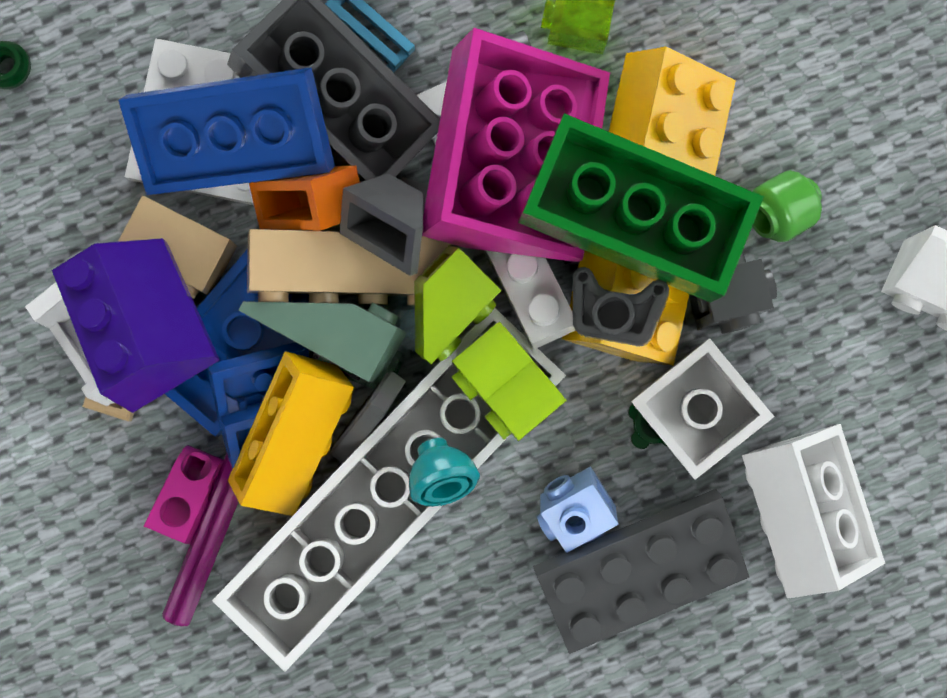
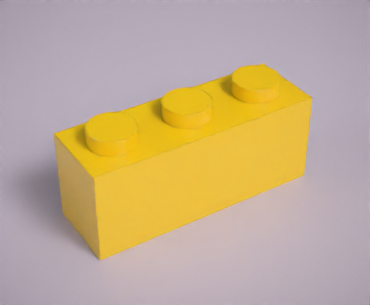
(290, 434)

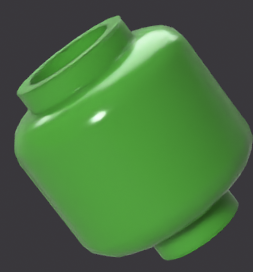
(788, 206)

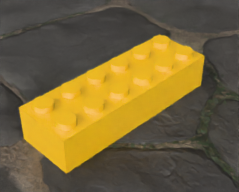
(683, 114)

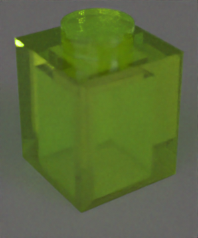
(578, 23)

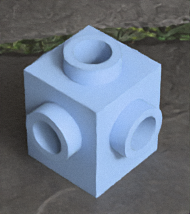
(576, 510)

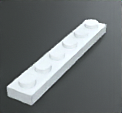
(525, 279)

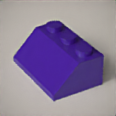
(134, 319)

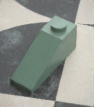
(341, 333)

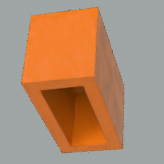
(302, 201)

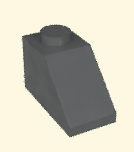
(385, 220)

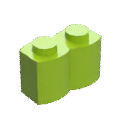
(507, 382)

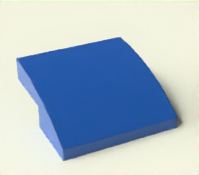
(239, 390)

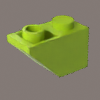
(447, 300)

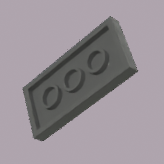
(642, 571)

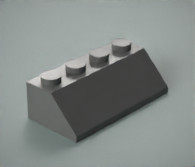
(365, 106)

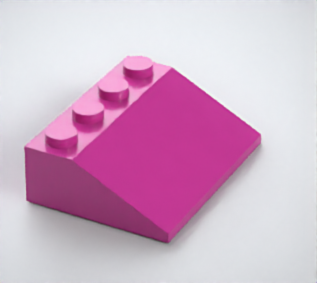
(494, 137)

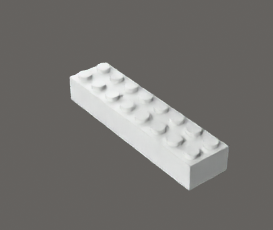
(360, 513)

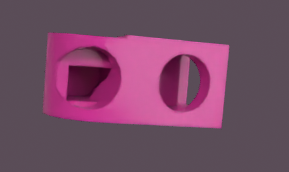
(184, 495)

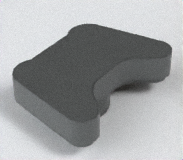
(616, 315)

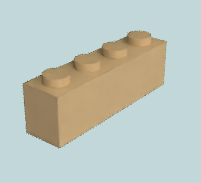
(326, 267)

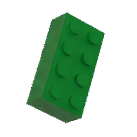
(641, 209)

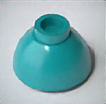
(441, 474)

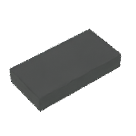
(367, 416)

